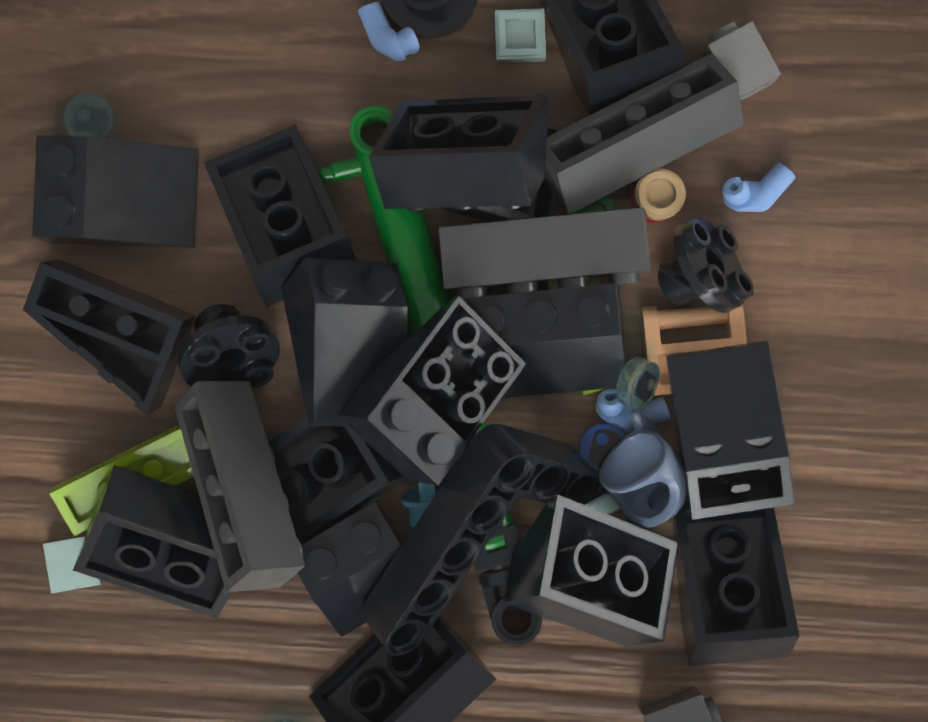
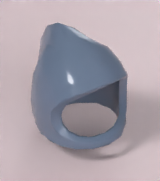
(645, 474)

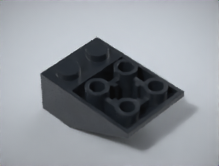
(433, 393)
(730, 430)

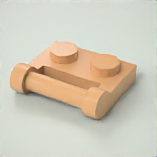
(655, 320)

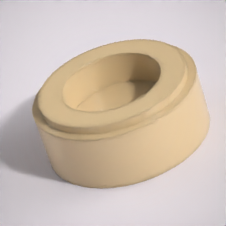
(660, 194)

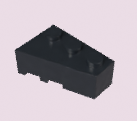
(112, 327)

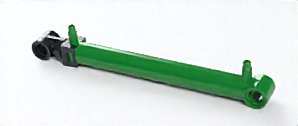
(410, 245)

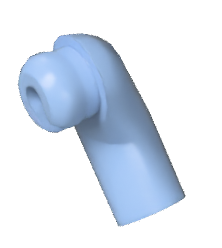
(384, 38)
(757, 195)
(619, 415)

